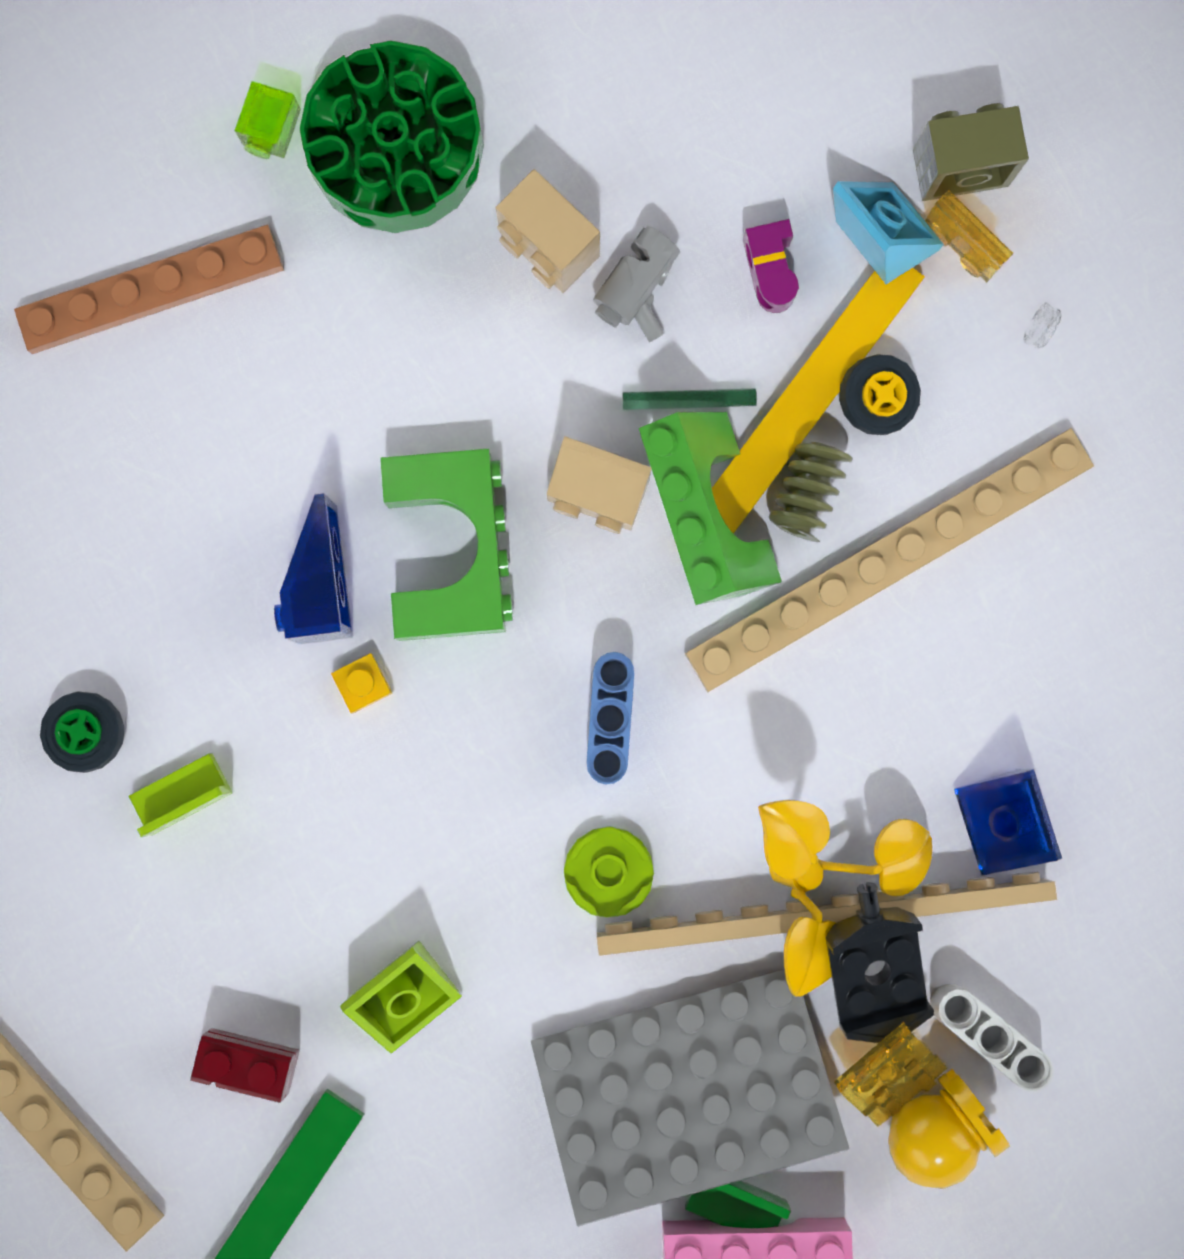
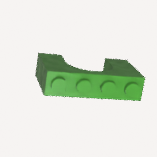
(467, 484)
(713, 558)

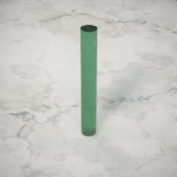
(689, 399)

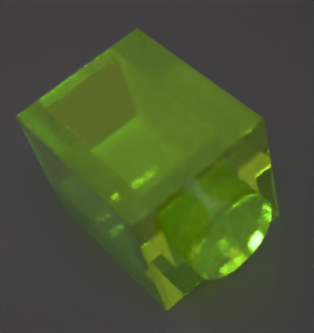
(267, 121)

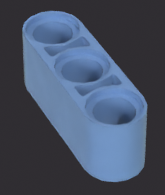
(620, 697)

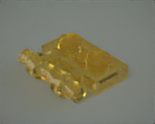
(890, 1075)

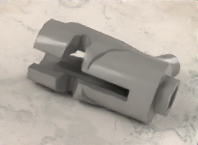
(631, 283)

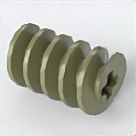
(808, 489)

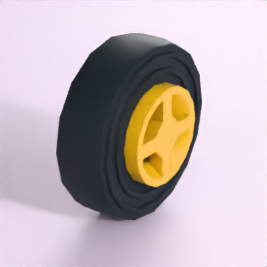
(895, 393)

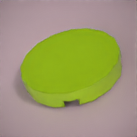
(608, 872)

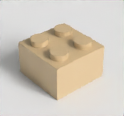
(547, 232)

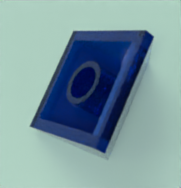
(1008, 822)

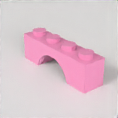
(798, 1240)

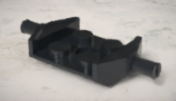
(877, 1003)

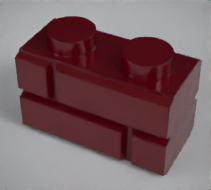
(245, 1065)

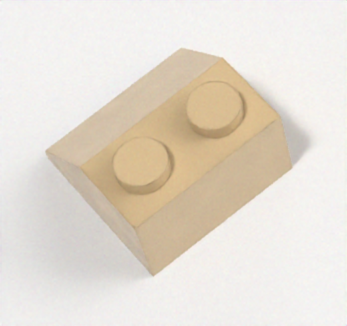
(597, 485)

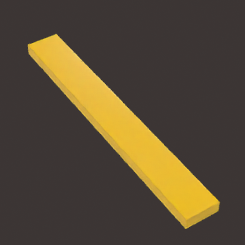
(809, 394)

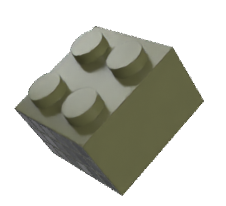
(970, 151)

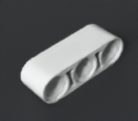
(1010, 1047)

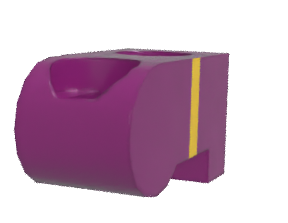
(771, 277)

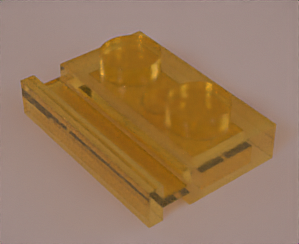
(959, 228)

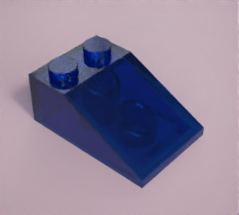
(315, 586)

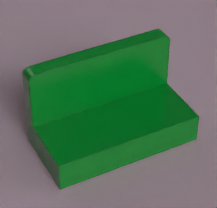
(739, 1206)

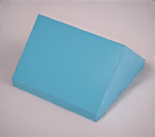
(883, 226)

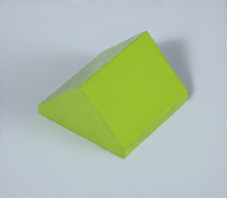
(402, 998)

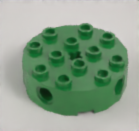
(374, 98)

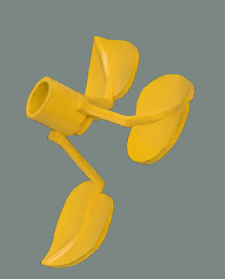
(792, 838)

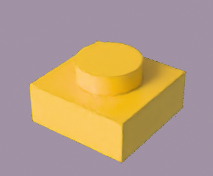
(361, 683)

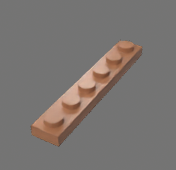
(148, 289)

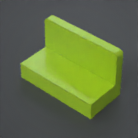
(179, 795)

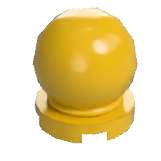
(941, 1136)

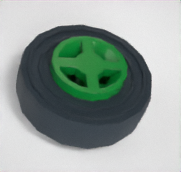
(65, 728)

